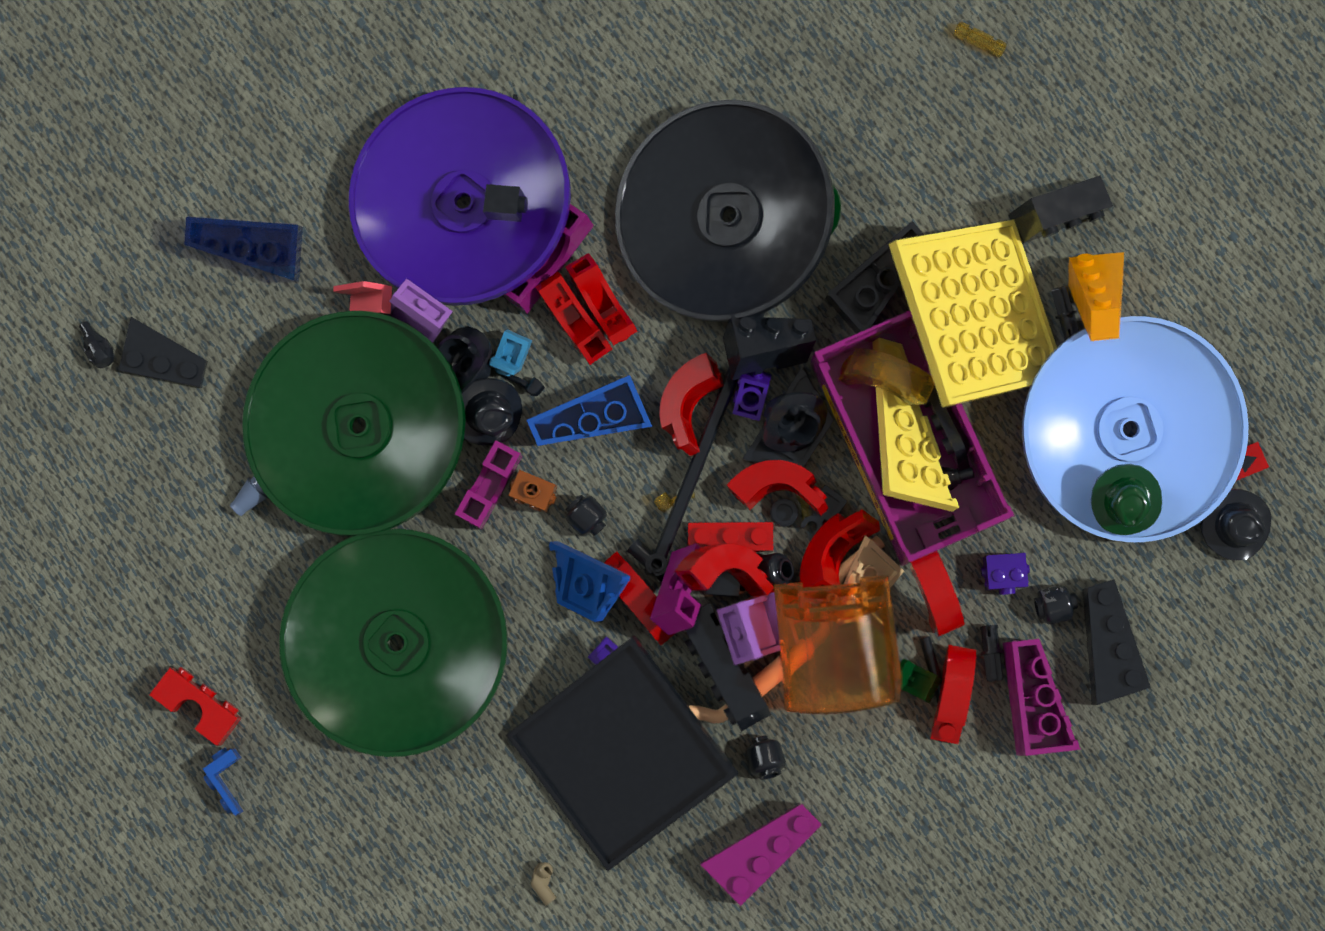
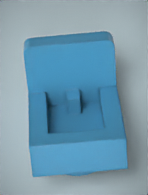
(510, 353)

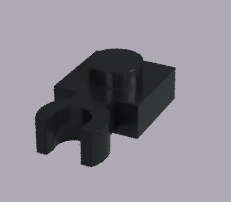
(835, 504)

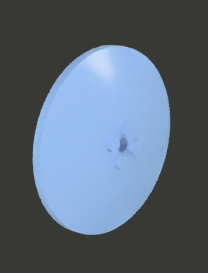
(1174, 391)

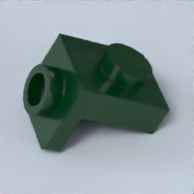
(918, 681)

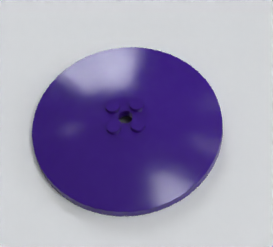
(448, 149)

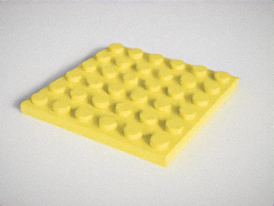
(975, 310)

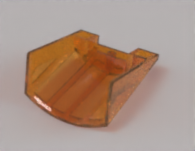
(837, 646)

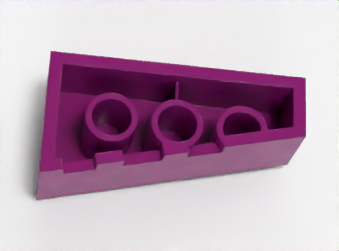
(1035, 703)
(755, 857)

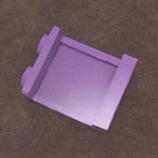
(419, 310)
(750, 628)

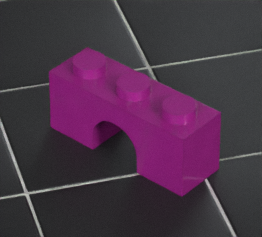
(489, 486)
(674, 606)

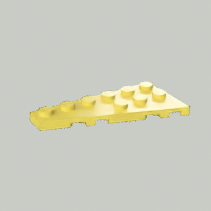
(909, 447)

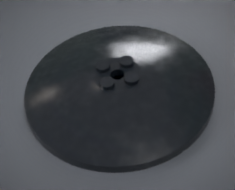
(685, 181)

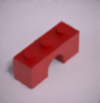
(754, 535)
(217, 718)

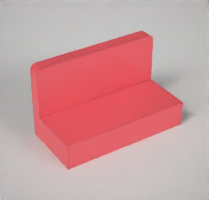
(367, 296)

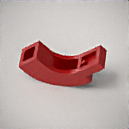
(600, 299)
(681, 395)
(776, 475)
(830, 544)
(706, 563)
(938, 593)
(638, 598)

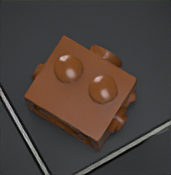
(539, 501)

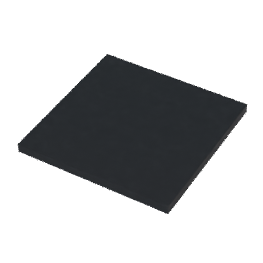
(622, 753)

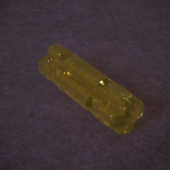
(980, 39)

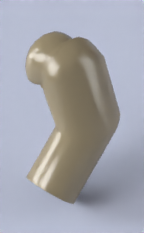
(540, 882)

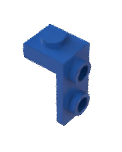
(222, 761)

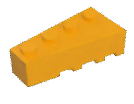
(1098, 292)

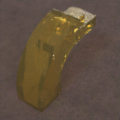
(887, 373)

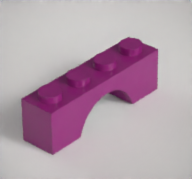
(575, 231)

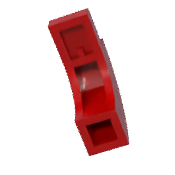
(573, 318)
(954, 694)

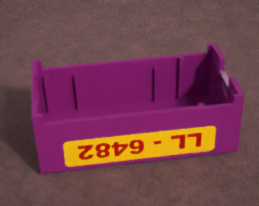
(855, 411)

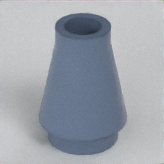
(248, 497)

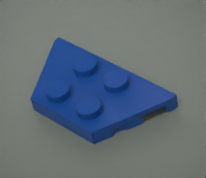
(585, 583)

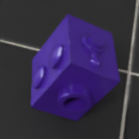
(749, 403)
(1005, 572)

